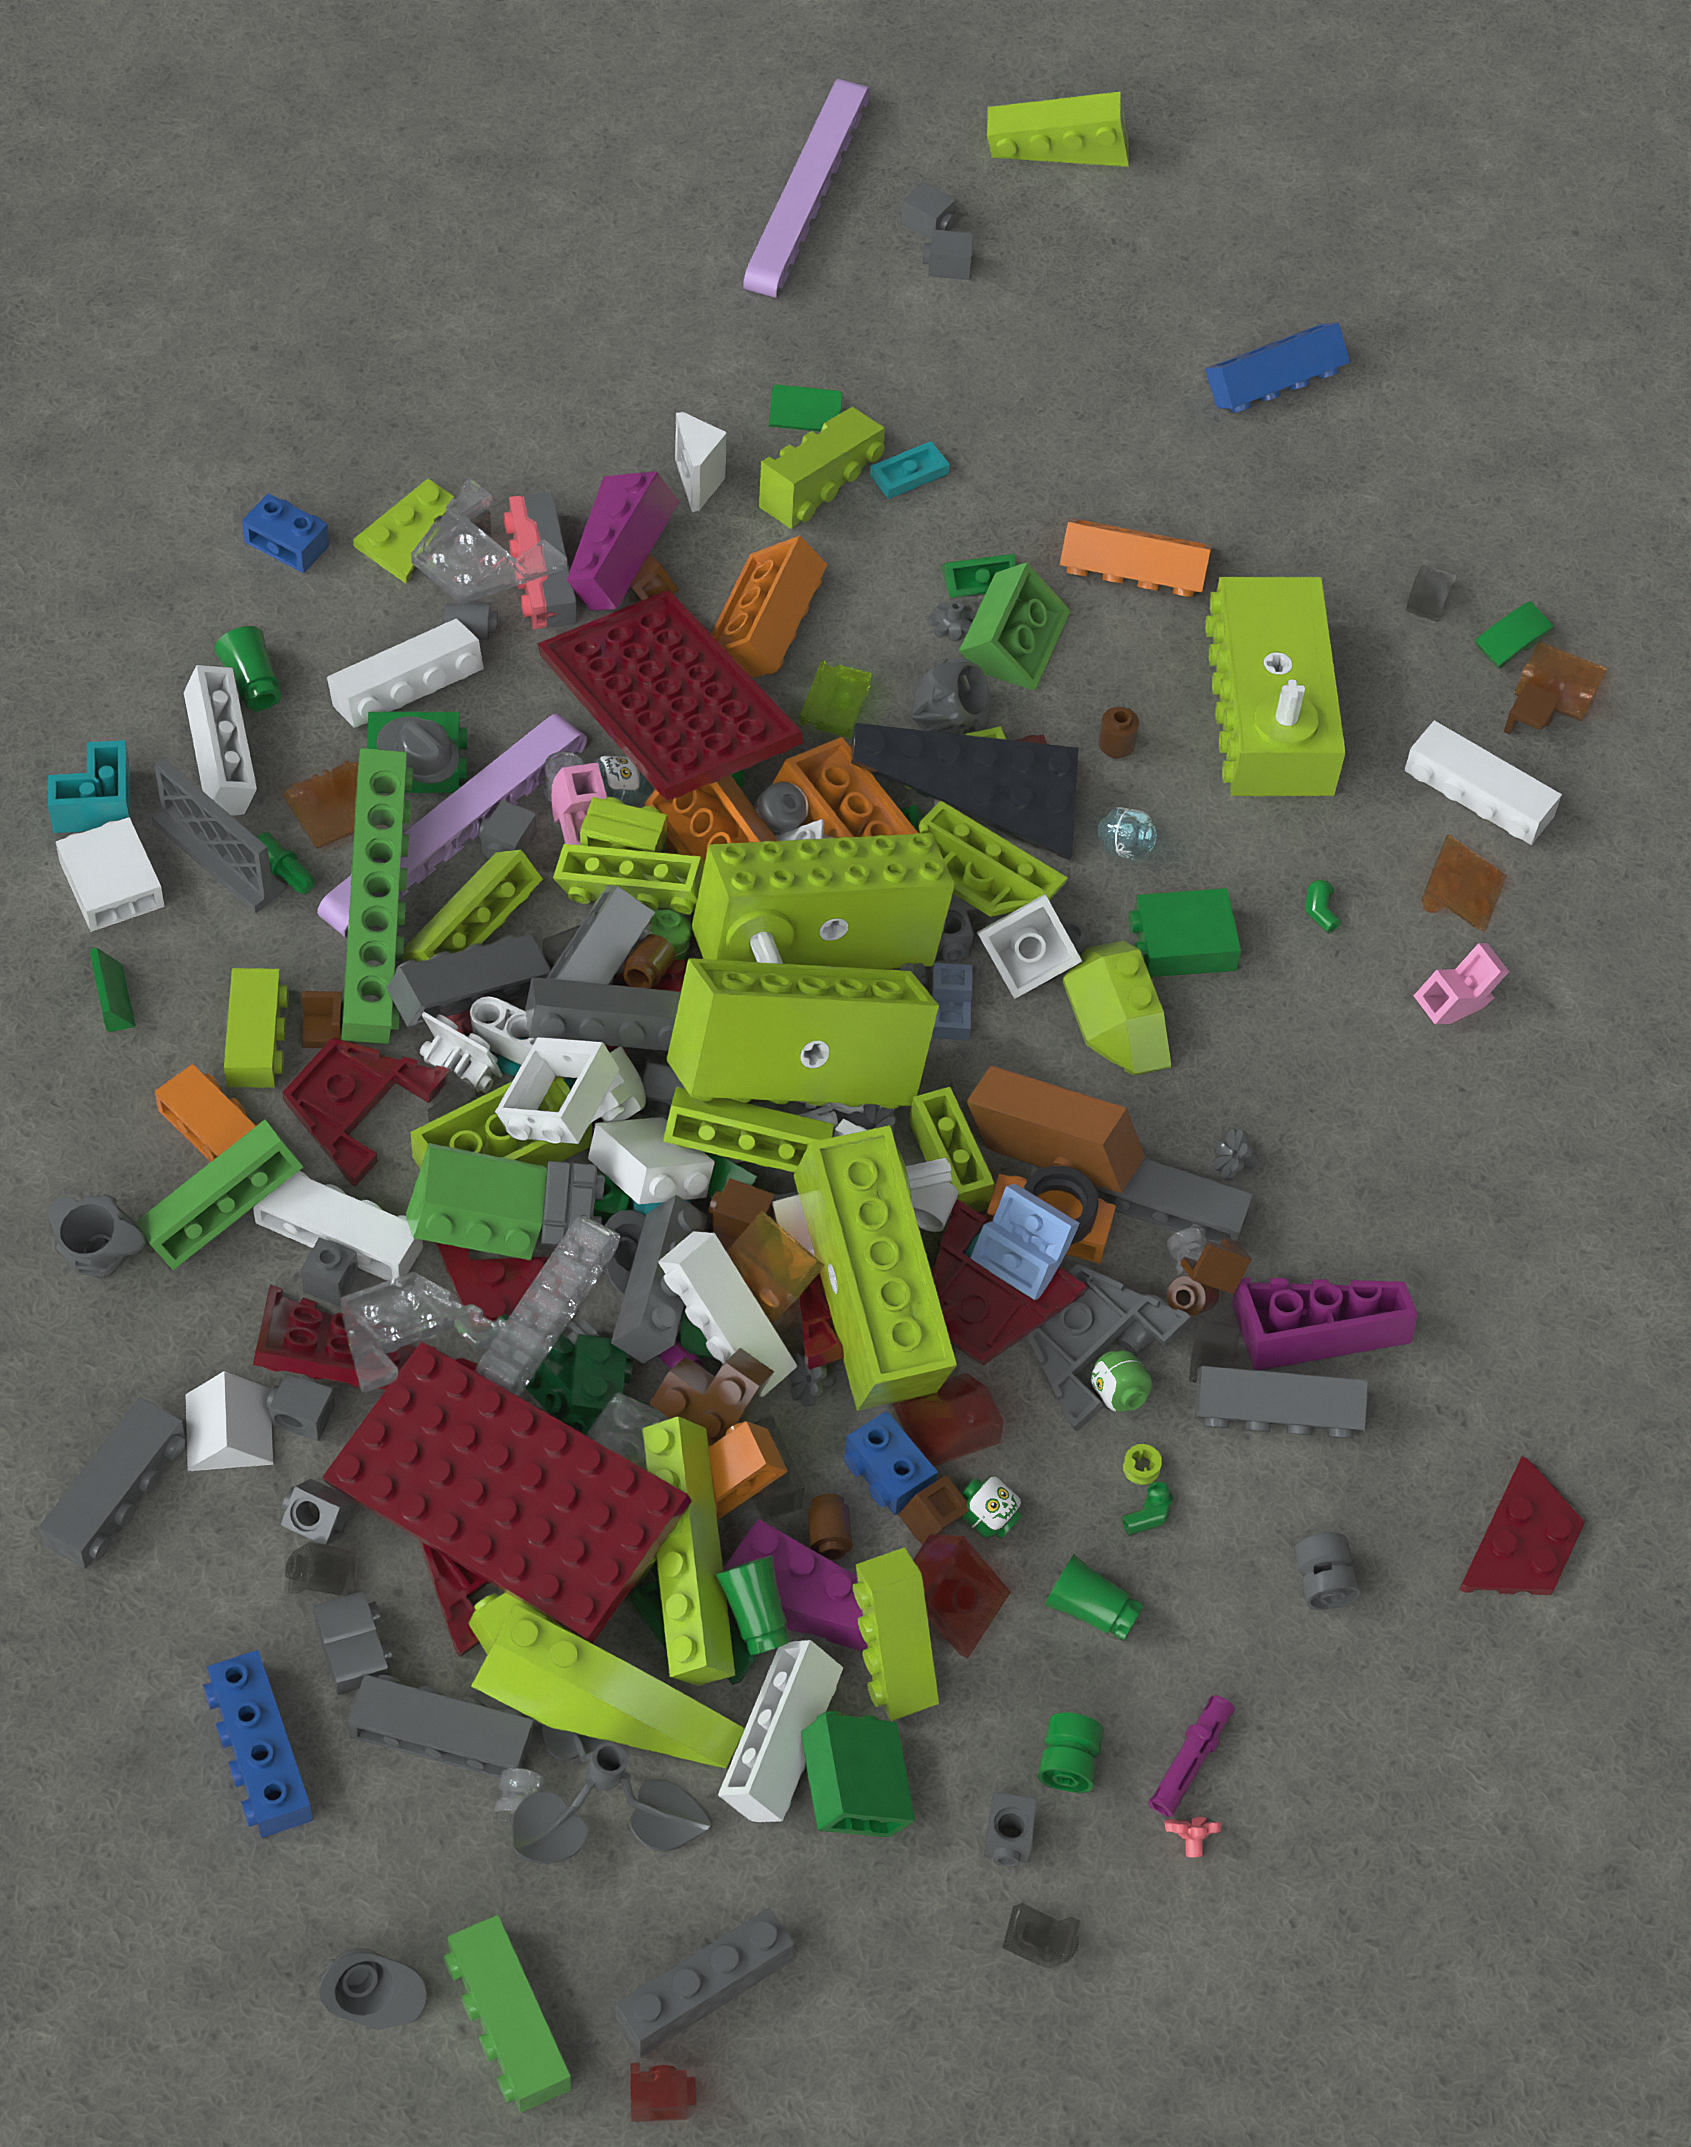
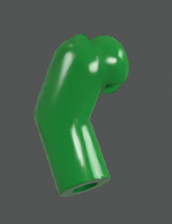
(1317, 905)
(1153, 1512)

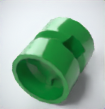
(1070, 1752)

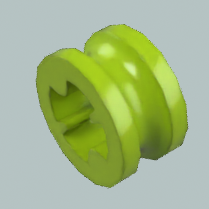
(1139, 1451)

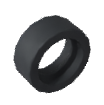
(1072, 1182)

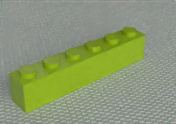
(690, 1557)

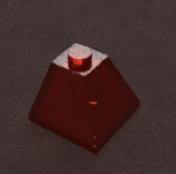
(952, 1421)
(959, 1590)

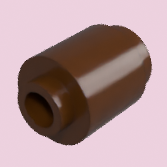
(1118, 732)
(649, 962)
(1191, 1296)
(829, 1526)

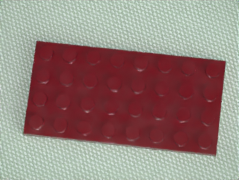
(669, 695)
(507, 1491)

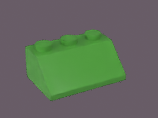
(1016, 627)
(478, 1202)

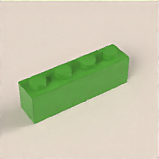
(219, 1194)
(508, 2013)

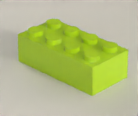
(480, 1130)

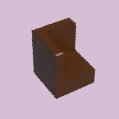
(652, 579)
(1533, 707)
(321, 1017)
(1219, 1265)
(934, 1509)

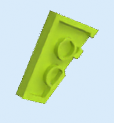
(401, 528)

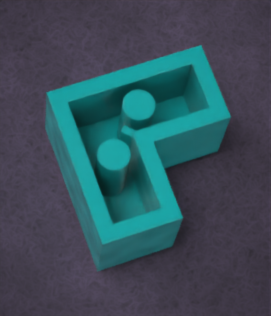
(92, 798)

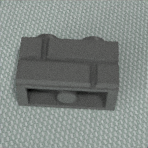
(568, 1195)

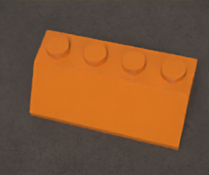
(1136, 556)
(769, 605)
(843, 793)
(711, 816)

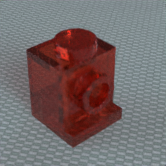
(660, 2093)

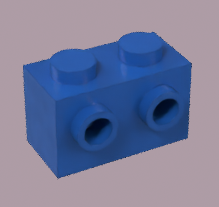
(285, 532)
(888, 1462)

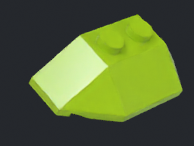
(985, 866)
(1119, 1008)

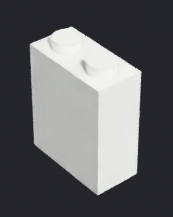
(110, 874)
(646, 1166)

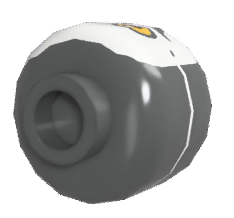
(782, 807)

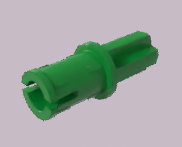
(286, 865)

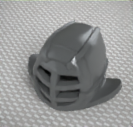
(943, 707)
(94, 1234)

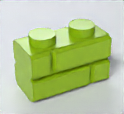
(623, 826)

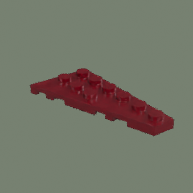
(312, 1342)

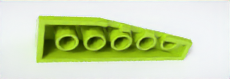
(598, 1695)

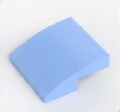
(1024, 1241)

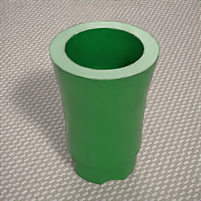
(254, 676)
(1094, 1600)
(756, 1604)

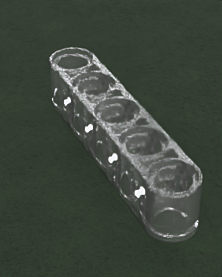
(548, 1304)

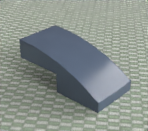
(953, 994)

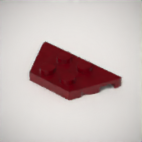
(1526, 1538)

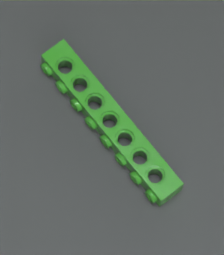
(376, 772)

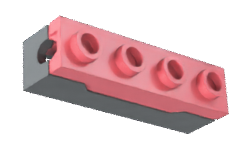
(550, 598)

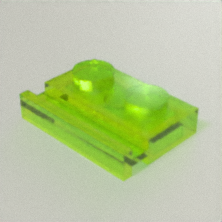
(836, 699)

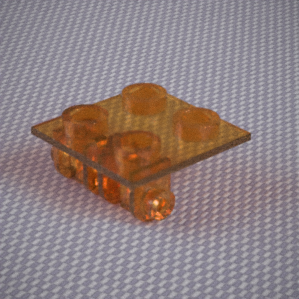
(1564, 675)
(326, 803)
(1463, 884)

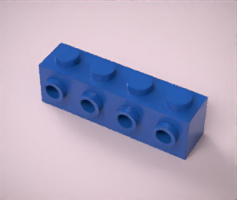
(1277, 366)
(258, 1743)

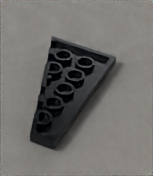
(993, 780)

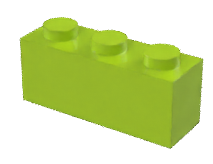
(255, 1028)
(945, 1134)

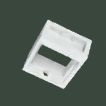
(550, 1058)

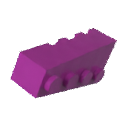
(619, 536)
(1320, 1319)
(812, 1589)

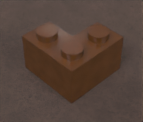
(737, 1209)
(712, 1400)

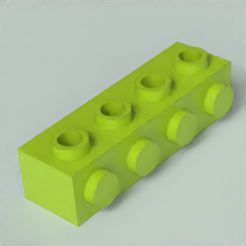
(649, 877)
(477, 907)
(742, 1130)
(896, 1634)

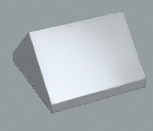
(699, 458)
(1029, 946)
(228, 1424)

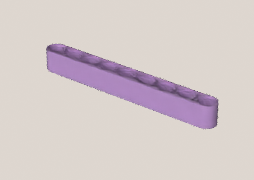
(806, 185)
(460, 815)

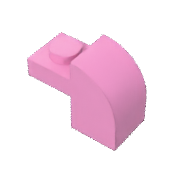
(572, 795)
(1463, 990)

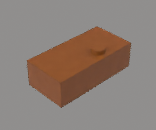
(1056, 1127)

